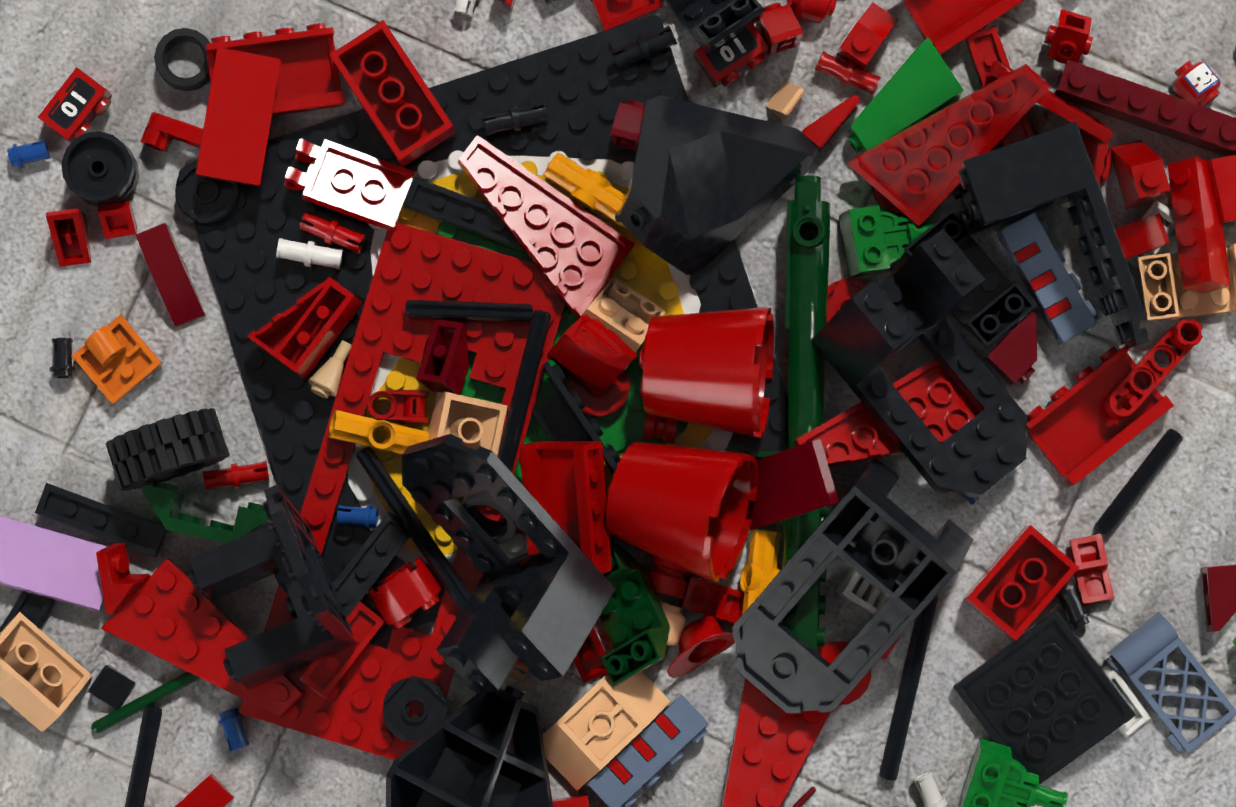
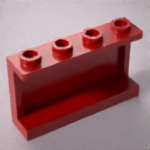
(954, 20)
(306, 71)
(1076, 428)
(571, 487)

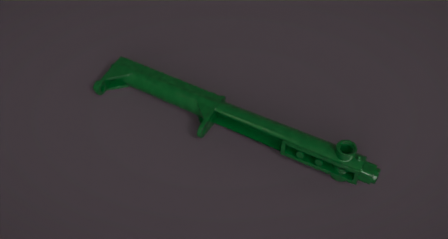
(804, 317)

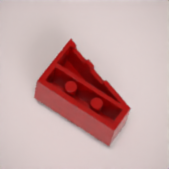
(308, 327)

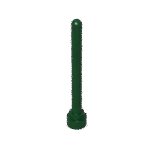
(145, 700)

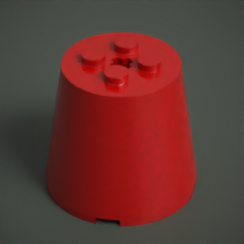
(710, 369)
(684, 505)

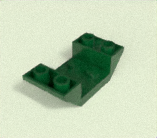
(168, 505)
(632, 619)

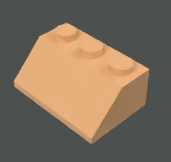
(468, 418)
(37, 673)

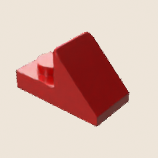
(115, 576)

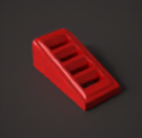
(825, 127)

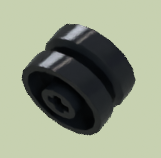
(89, 154)

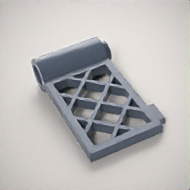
(1143, 651)

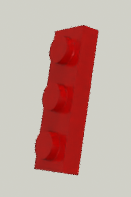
(327, 671)

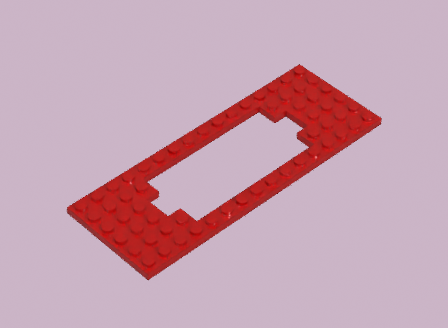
(409, 267)

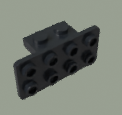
(564, 420)

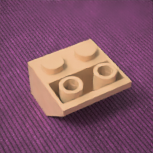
(624, 312)

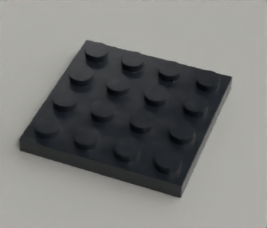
(1045, 697)

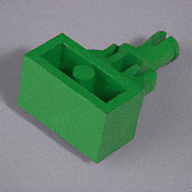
(875, 239)
(1004, 782)

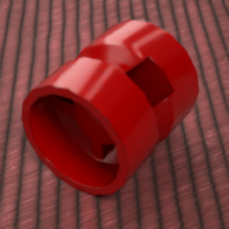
(668, 578)

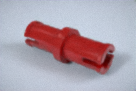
(847, 73)
(332, 232)
(236, 476)

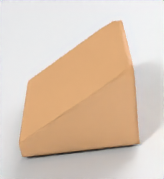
(785, 100)

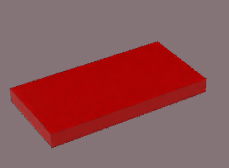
(1063, 108)
(238, 116)

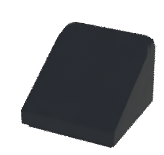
(111, 686)

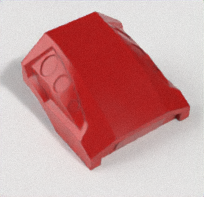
(592, 354)

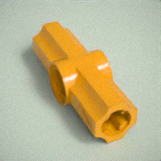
(585, 186)
(359, 430)
(760, 566)

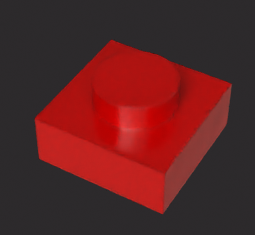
(117, 219)

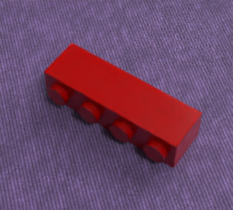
(1198, 227)

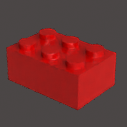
(1021, 583)

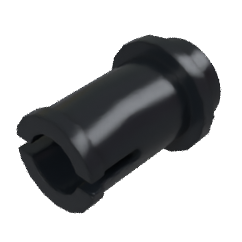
(62, 358)
(1073, 608)

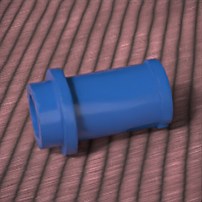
(28, 153)
(358, 516)
(233, 729)

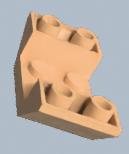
(1168, 300)
(601, 726)

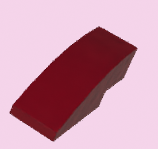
(170, 274)

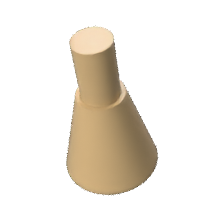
(328, 377)

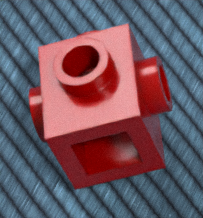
(1069, 37)

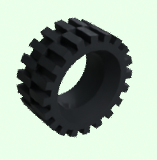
(167, 449)

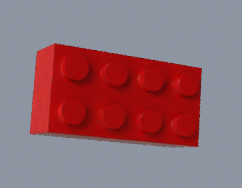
(392, 93)

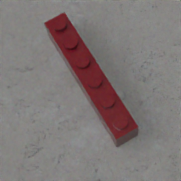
(1147, 108)

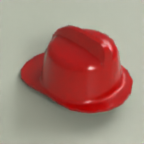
(698, 644)

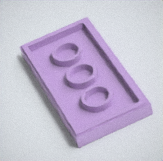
(50, 564)

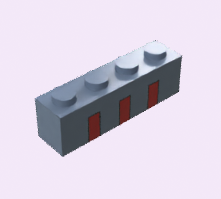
(1046, 278)
(648, 753)

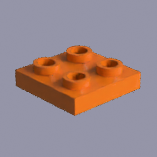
(116, 359)

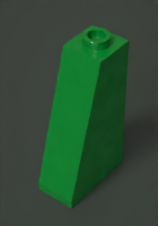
(909, 97)

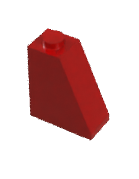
(1139, 173)

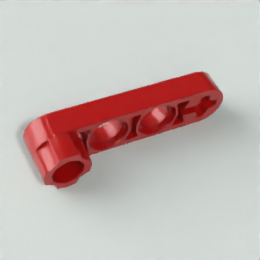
(162, 129)
(1151, 370)

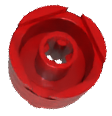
(405, 592)

